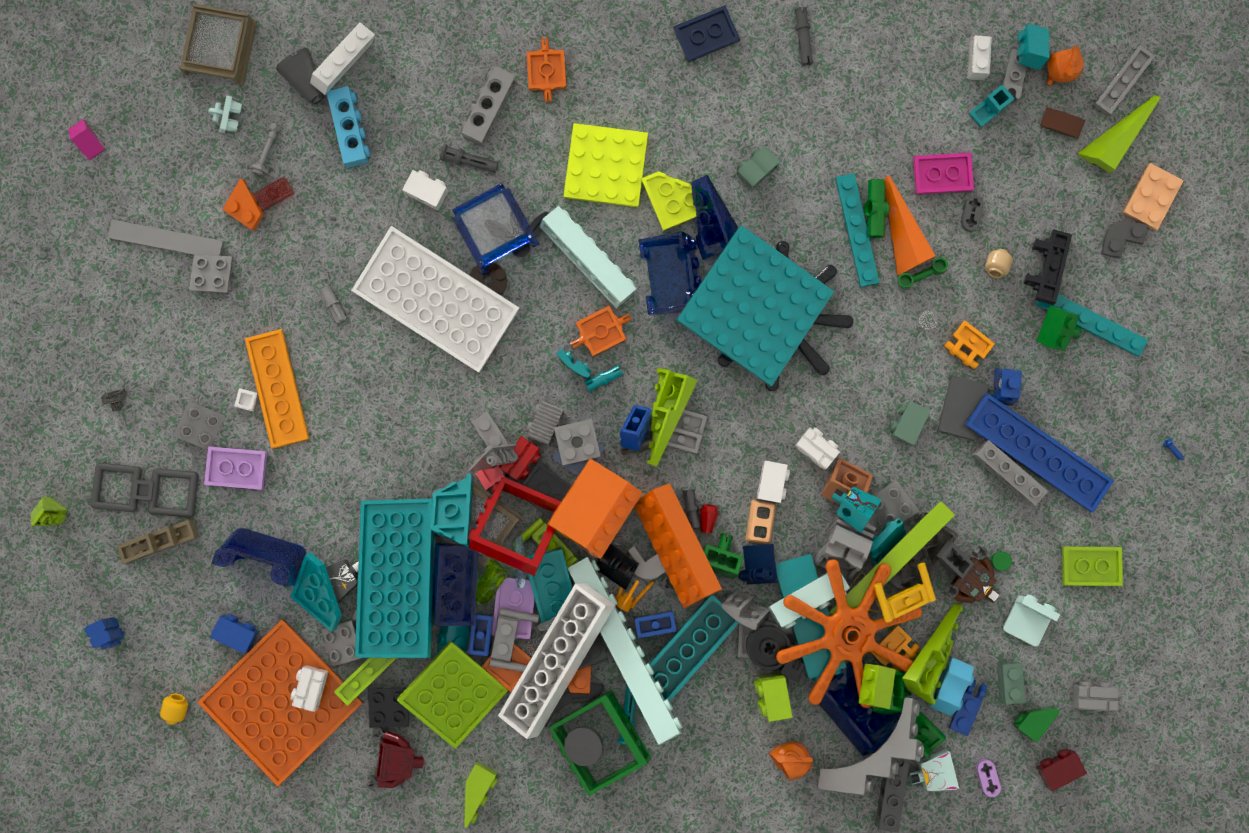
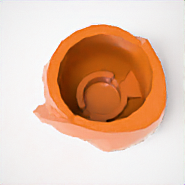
(1065, 65)
(792, 759)

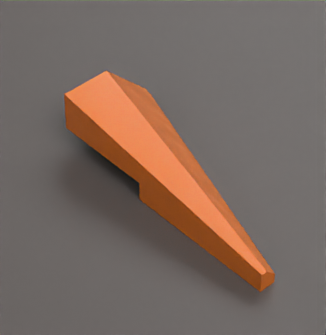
(908, 240)

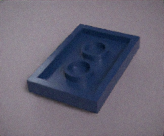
(706, 33)

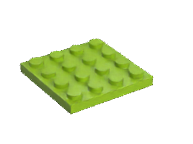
(452, 694)

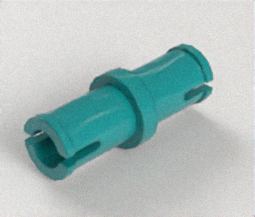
(603, 378)

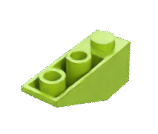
(48, 513)
(476, 787)

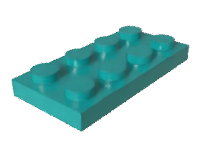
(550, 584)

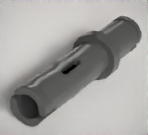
(803, 35)

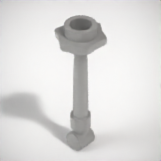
(259, 168)

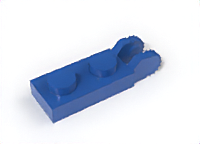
(964, 718)

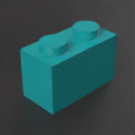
(1033, 46)

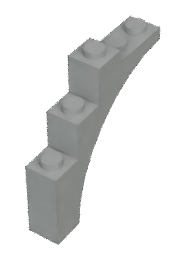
(882, 764)

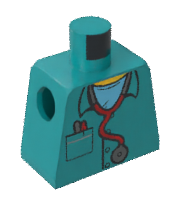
(856, 507)

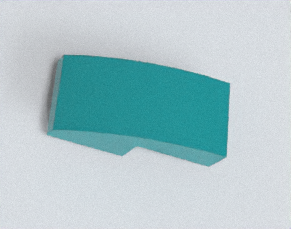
(580, 369)

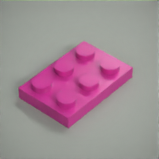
(943, 173)

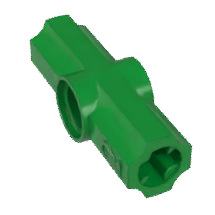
(876, 208)

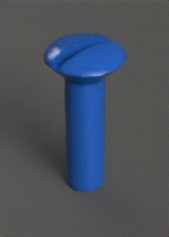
(1175, 451)

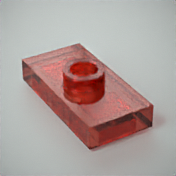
(273, 193)

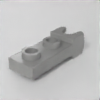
(1014, 76)

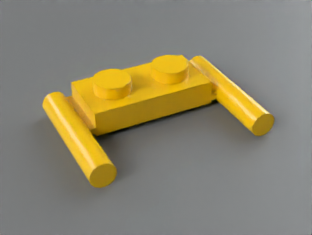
(908, 599)

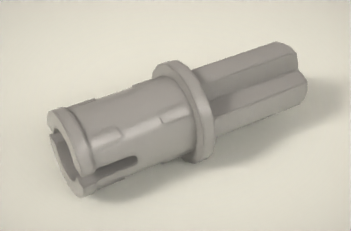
(333, 304)

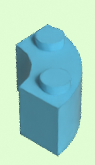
(953, 686)

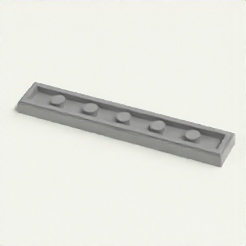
(164, 239)

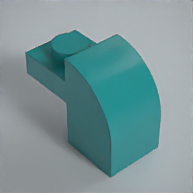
(991, 106)

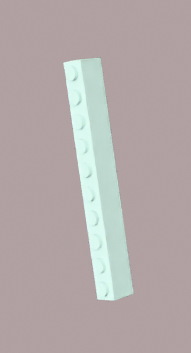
(630, 659)

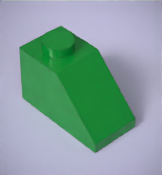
(1035, 721)

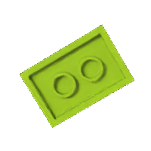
(1092, 566)

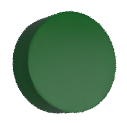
(1001, 561)

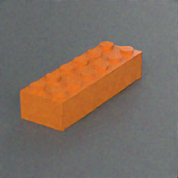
(677, 545)

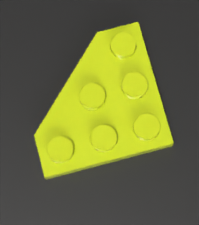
(669, 199)

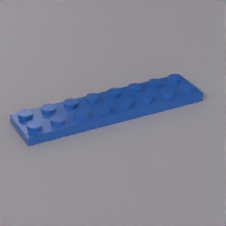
(1039, 453)

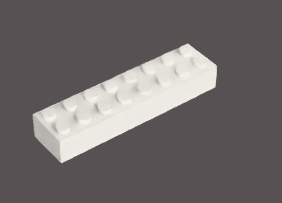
(556, 660)

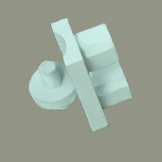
(229, 107)

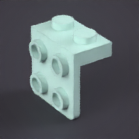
(1029, 619)

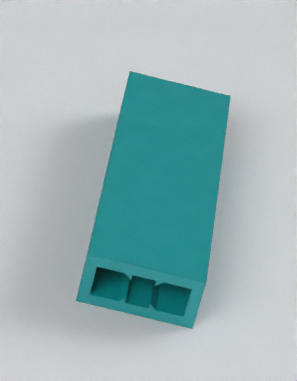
(791, 577)

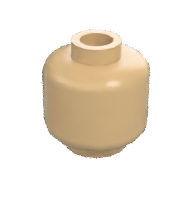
(998, 263)

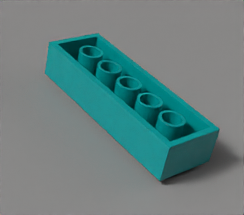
(691, 646)

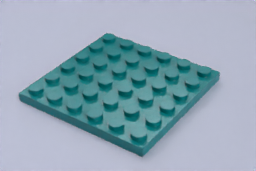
(755, 305)

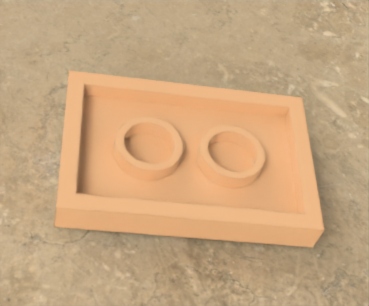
(1152, 196)

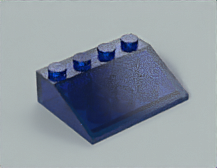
(860, 725)

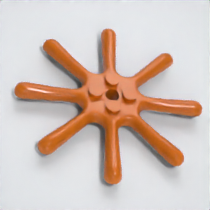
(837, 630)

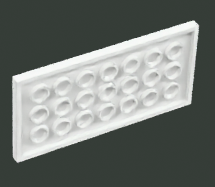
(435, 299)

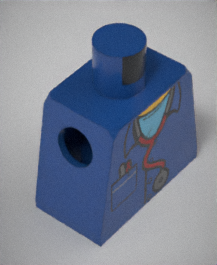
(1007, 385)

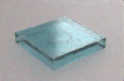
(520, 576)

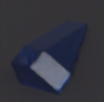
(712, 218)

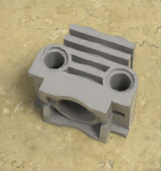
(845, 546)

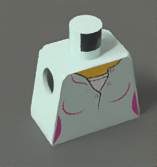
(936, 772)

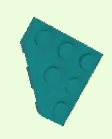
(315, 592)

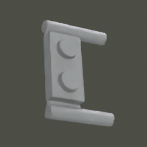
(505, 638)

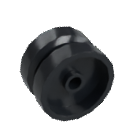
(757, 642)

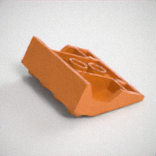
(595, 508)

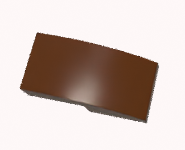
(1062, 122)

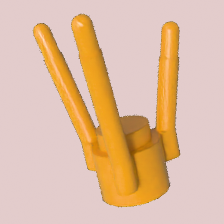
(626, 600)

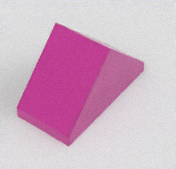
(85, 139)

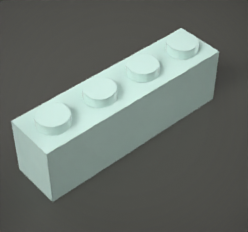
(814, 594)

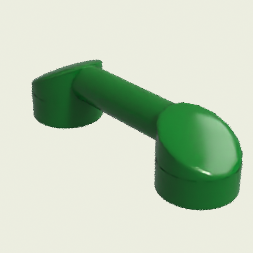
(937, 268)

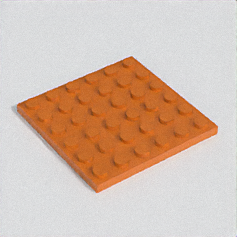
(257, 709)

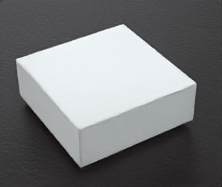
(246, 399)

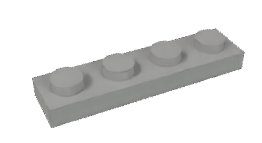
(1124, 80)

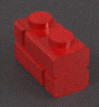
(527, 454)

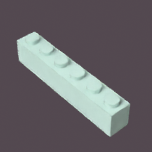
(587, 257)

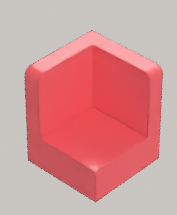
(490, 476)

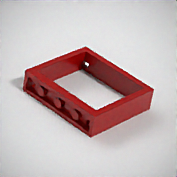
(500, 553)

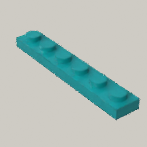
(857, 230)
(1101, 326)

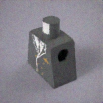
(343, 578)

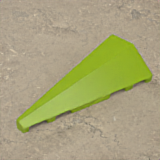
(1113, 144)
(672, 396)
(932, 660)

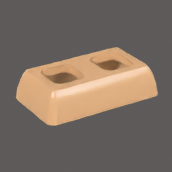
(755, 521)

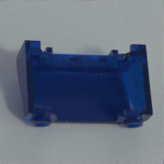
(280, 554)

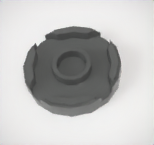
(584, 746)

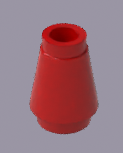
(708, 517)

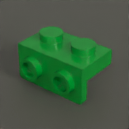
(928, 734)

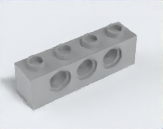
(480, 134)
(1009, 473)

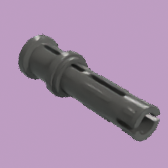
(458, 159)

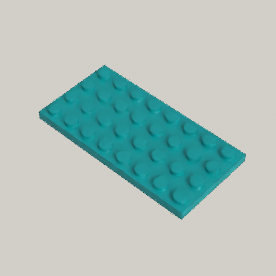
(395, 579)

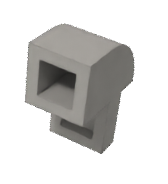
(647, 569)

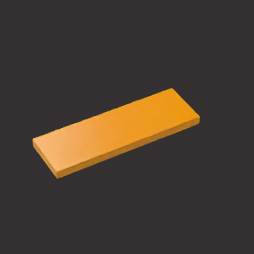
(277, 389)

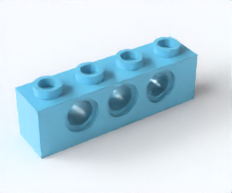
(337, 100)

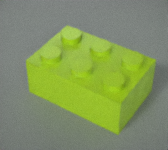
(773, 695)

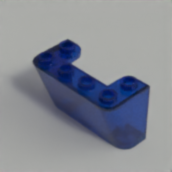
(671, 271)

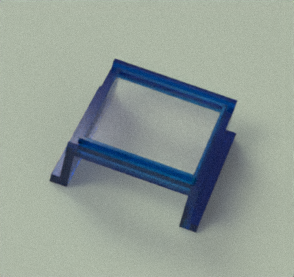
(492, 225)

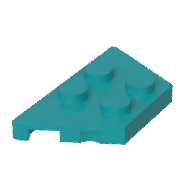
(453, 510)

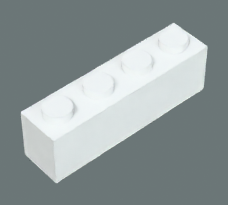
(342, 58)

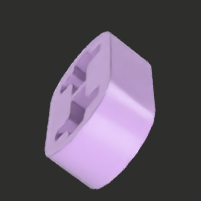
(983, 779)

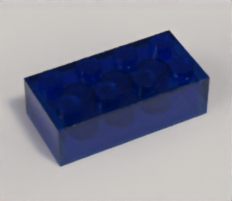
(454, 585)

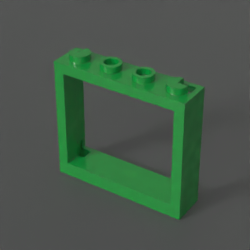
(626, 730)

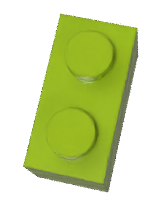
(877, 686)

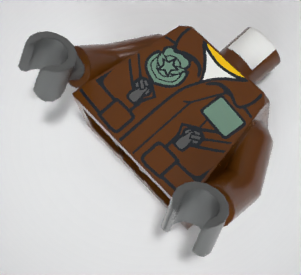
(977, 581)

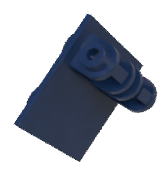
(759, 564)

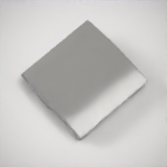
(688, 431)
(742, 609)

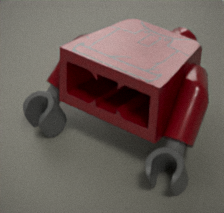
(394, 760)

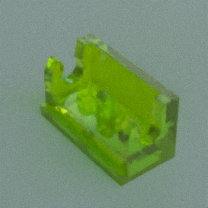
(490, 582)

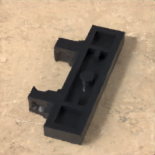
(1055, 253)

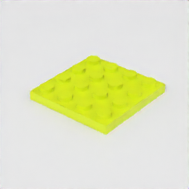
(605, 165)

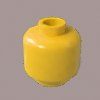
(174, 708)

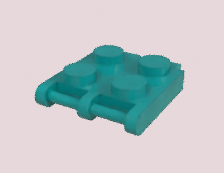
(887, 539)

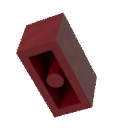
(1061, 769)

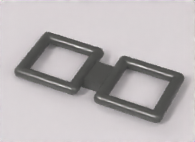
(144, 490)

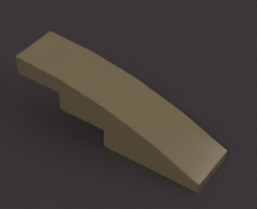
(157, 541)

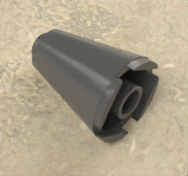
(298, 72)

